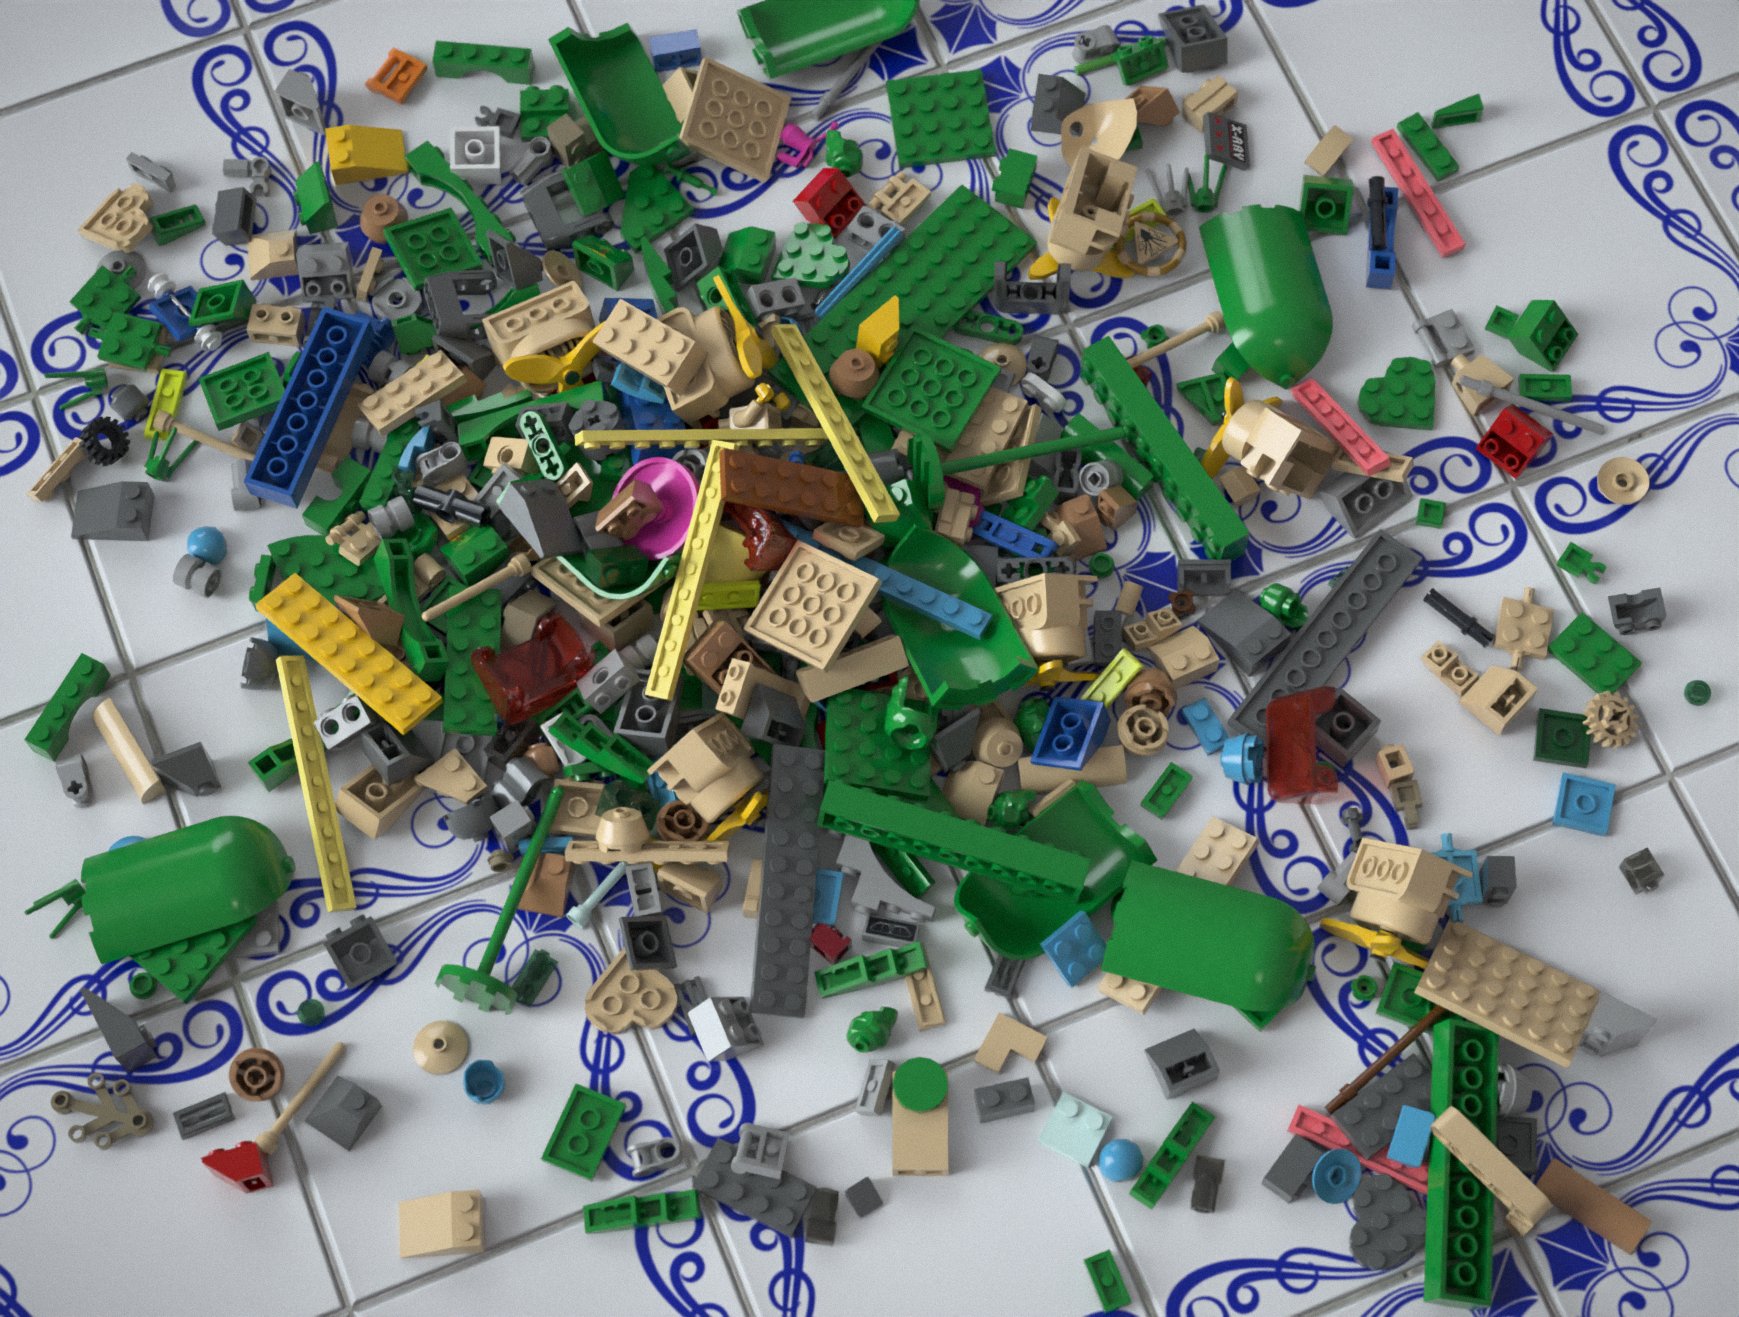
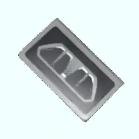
(890, 931)

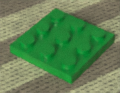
(432, 246)
(242, 391)

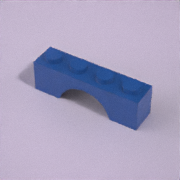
(1381, 264)

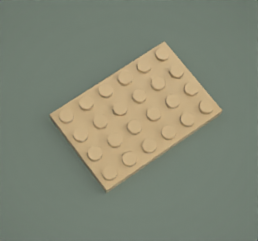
(1508, 992)

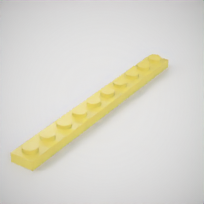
(835, 423)
(693, 438)
(689, 579)
(316, 784)

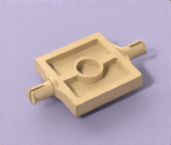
(1523, 628)

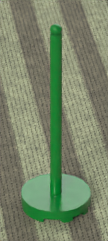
(930, 472)
(478, 984)

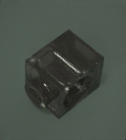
(1642, 871)

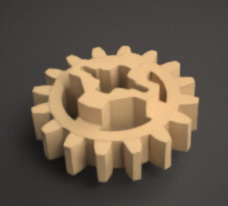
(1618, 730)

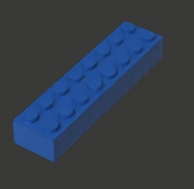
(309, 407)
(640, 413)

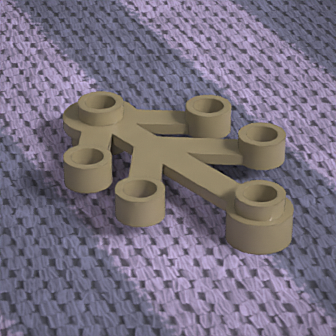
(106, 1113)

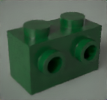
(616, 566)

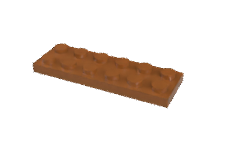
(789, 488)

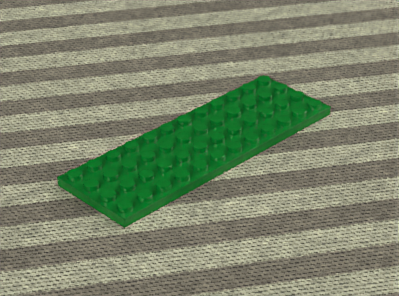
(934, 273)

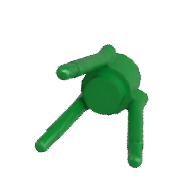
(1204, 199)
(94, 379)
(158, 466)
(70, 894)

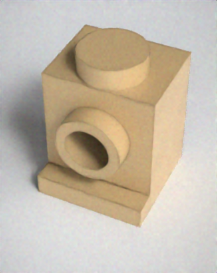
(1398, 756)

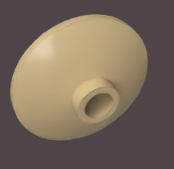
(560, 269)
(1014, 358)
(1625, 471)
(444, 1059)

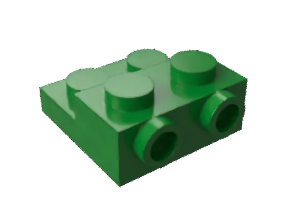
(541, 109)
(1031, 507)

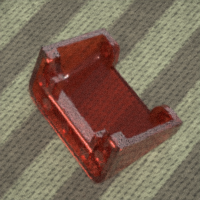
(766, 536)
(534, 672)
(1292, 748)

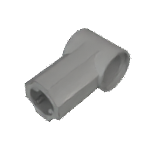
(532, 162)
(240, 495)
(1335, 883)

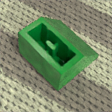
(1543, 334)

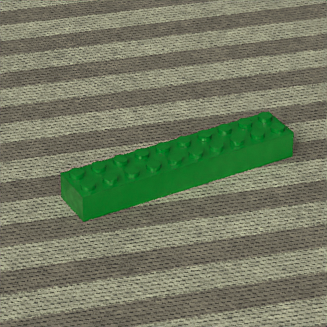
(1163, 452)
(953, 841)
(1457, 1201)

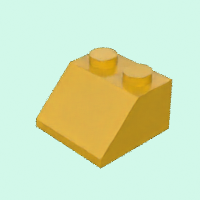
(880, 332)

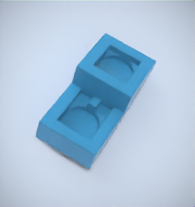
(637, 385)
(419, 444)

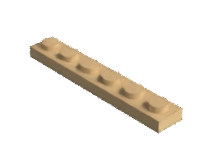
(658, 851)

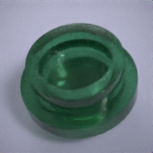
(1697, 692)
(311, 1012)

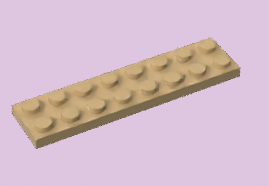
(1215, 857)

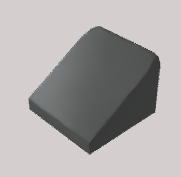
(863, 1197)

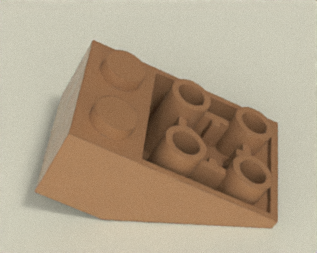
(714, 647)

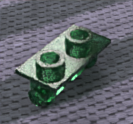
(534, 976)

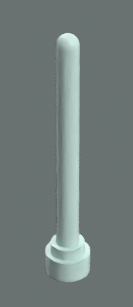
(580, 915)

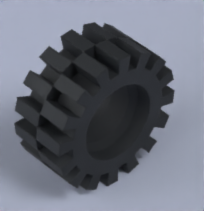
(113, 432)

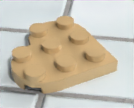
(120, 219)
(629, 998)

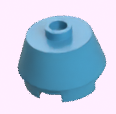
(1242, 758)

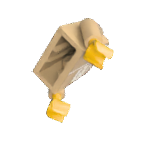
(757, 414)

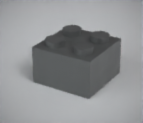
(1345, 728)

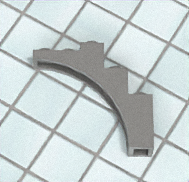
(874, 884)

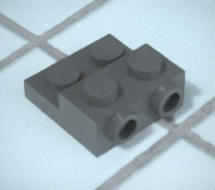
(359, 951)

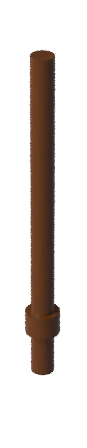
(1350, 1090)

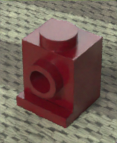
(829, 943)

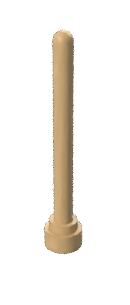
(1213, 323)
(165, 422)
(517, 567)
(268, 1140)

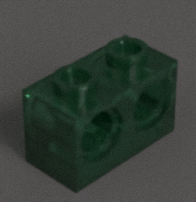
(628, 798)

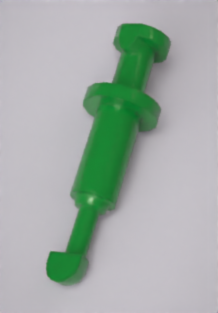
(684, 176)

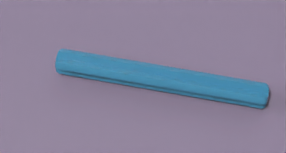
(860, 271)

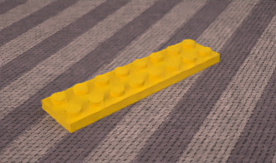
(349, 653)

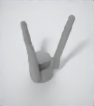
(1173, 202)

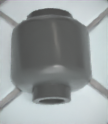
(129, 403)

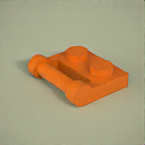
(401, 80)

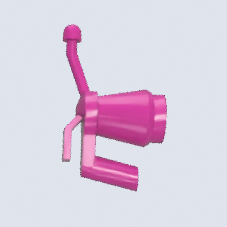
(798, 139)

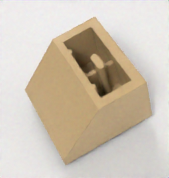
(1498, 697)

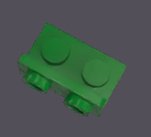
(1140, 59)

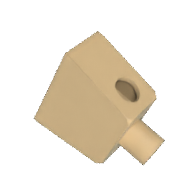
(1478, 369)

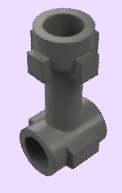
(1352, 818)

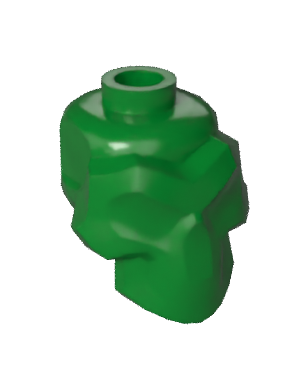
(843, 154)
(1284, 605)
(1031, 719)
(1011, 809)
(871, 1029)

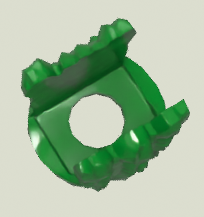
(900, 716)

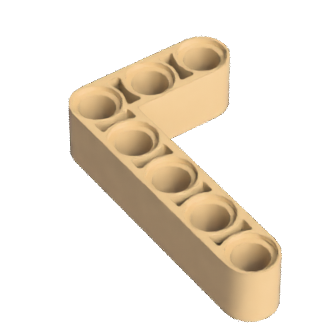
(1493, 1170)

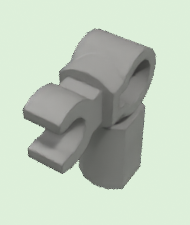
(258, 168)

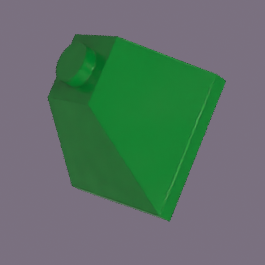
(222, 304)

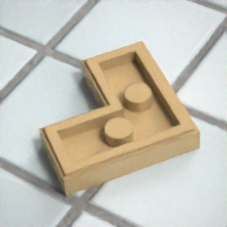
(1009, 1036)

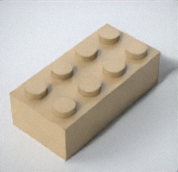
(650, 347)

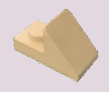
(575, 485)

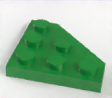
(651, 207)

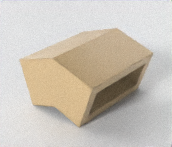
(1240, 485)

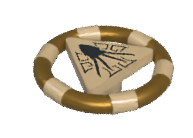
(1151, 244)

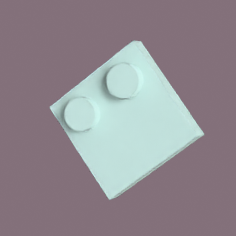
(1075, 1129)

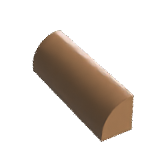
(1593, 1206)

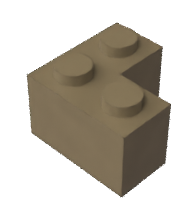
(573, 140)
(523, 618)
(623, 628)

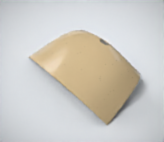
(1107, 121)

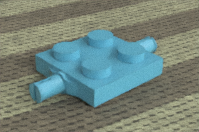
(1467, 888)

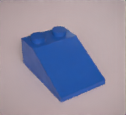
(1071, 733)

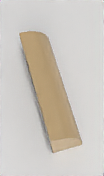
(854, 668)
(127, 751)
(1104, 768)

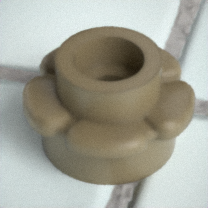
(500, 860)

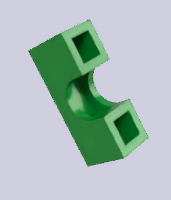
(326, 514)

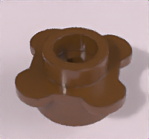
(1185, 596)

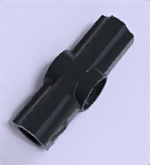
(452, 506)

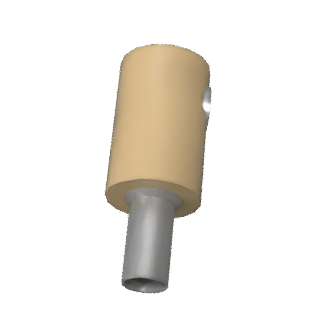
(1128, 600)

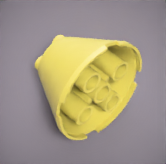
(729, 556)

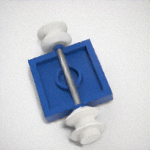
(175, 309)

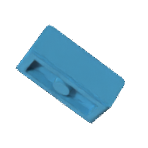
(1411, 1137)

